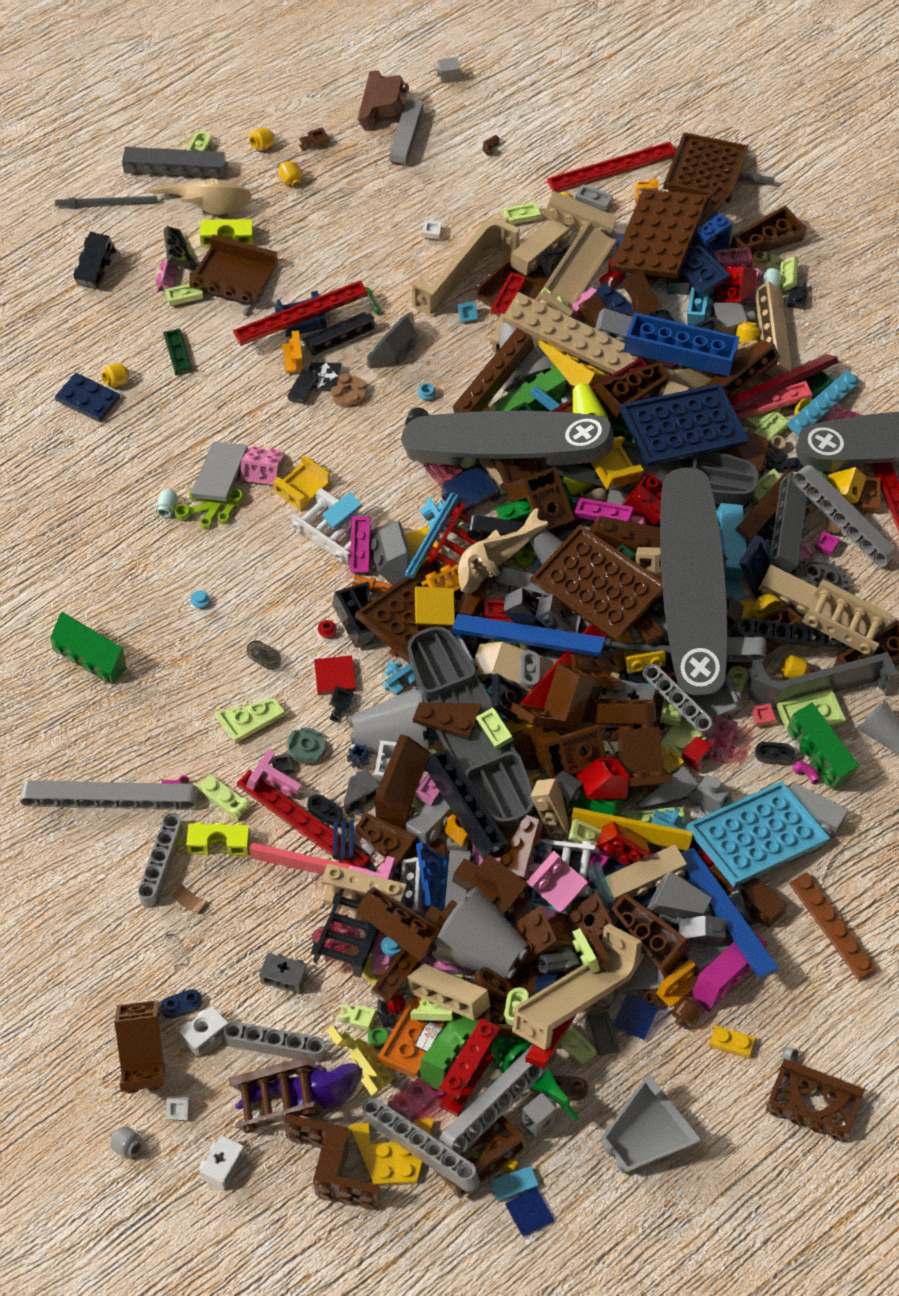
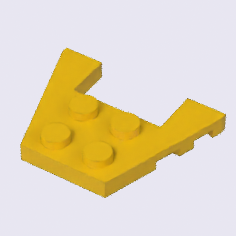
(388, 1162)

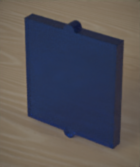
(635, 1016)
(529, 1212)

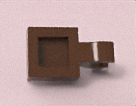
(316, 138)

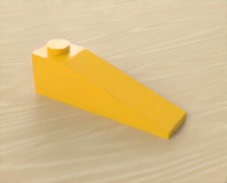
(569, 366)

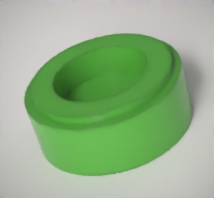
(377, 1037)

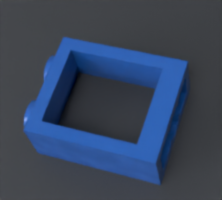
(720, 229)

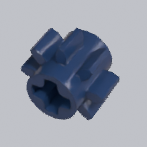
(363, 758)
(541, 852)

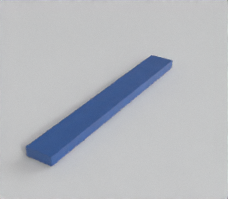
(529, 635)
(734, 923)

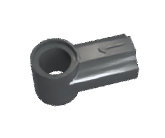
(563, 960)

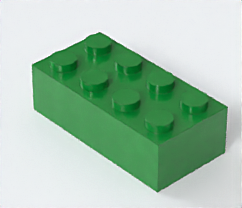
(822, 746)

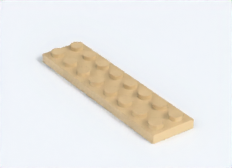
(568, 334)

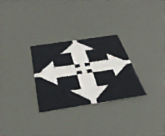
(327, 374)

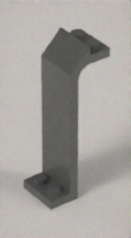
(838, 678)

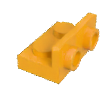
(293, 354)
(446, 579)
(677, 984)

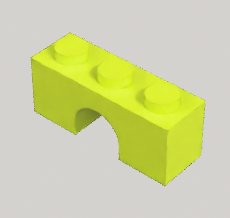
(238, 229)
(202, 835)

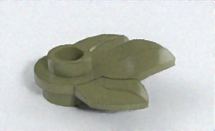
(765, 261)

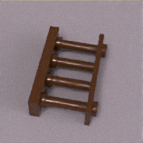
(262, 1078)

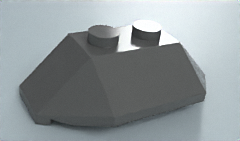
(394, 344)
(391, 552)

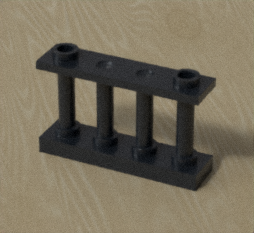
(364, 944)

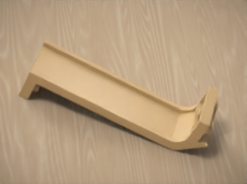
(490, 235)
(576, 268)
(504, 660)
(578, 990)

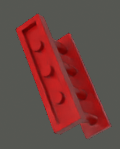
(434, 552)
(468, 1068)

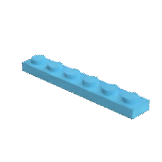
(823, 402)

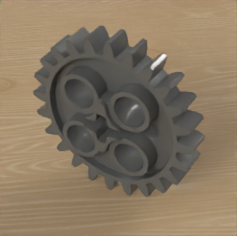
(818, 566)

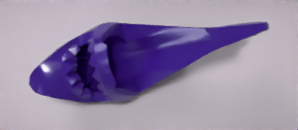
(326, 1087)

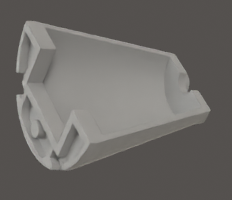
(531, 366)
(388, 721)
(480, 937)
(647, 1129)

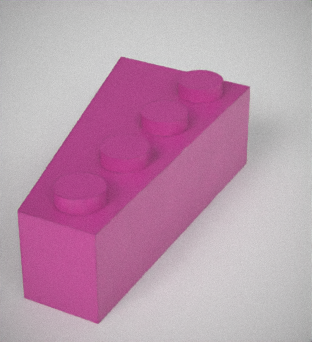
(721, 976)

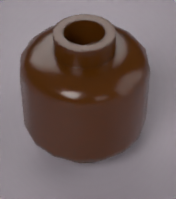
(687, 1012)

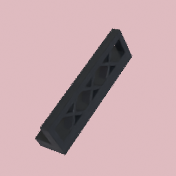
(339, 333)

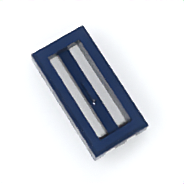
(343, 825)

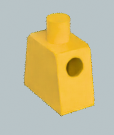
(848, 483)

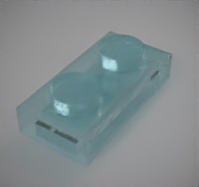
(596, 874)

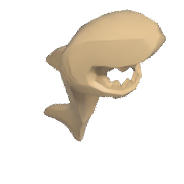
(209, 195)
(485, 556)

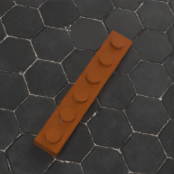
(833, 926)

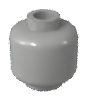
(126, 1142)

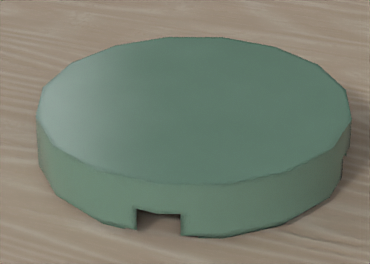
(306, 745)

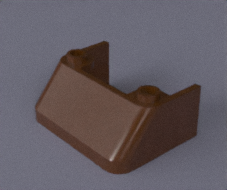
(401, 781)

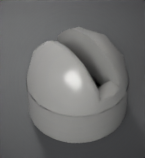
(791, 1054)

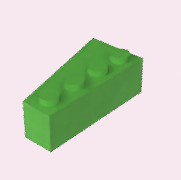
(551, 383)
(445, 1050)

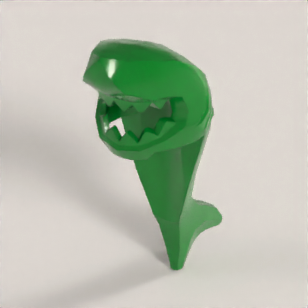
(508, 1050)

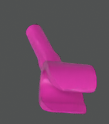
(184, 778)

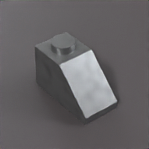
(360, 790)
(703, 929)

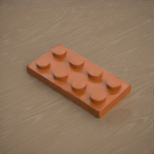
(399, 1048)

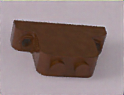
(382, 99)
(754, 451)

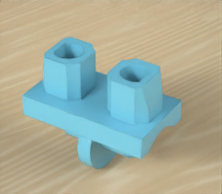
(431, 509)
(393, 682)
(669, 819)

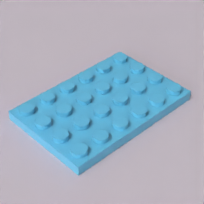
(757, 833)

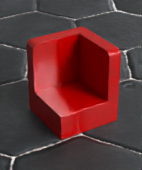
(612, 278)
(695, 752)

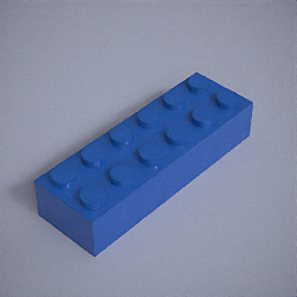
(681, 344)

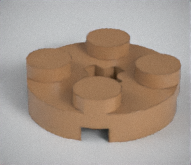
(348, 382)

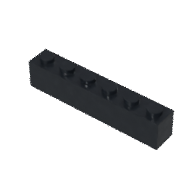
(466, 805)

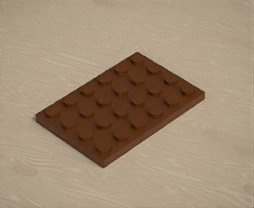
(703, 163)
(660, 233)
(598, 583)
(393, 612)

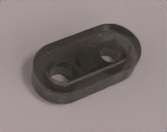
(265, 655)

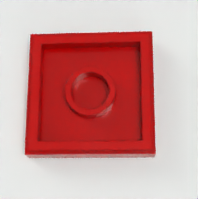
(334, 672)

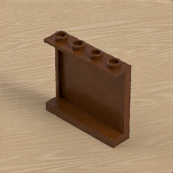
(234, 269)
(490, 288)

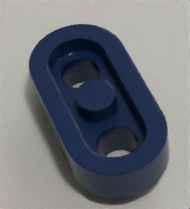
(182, 1004)

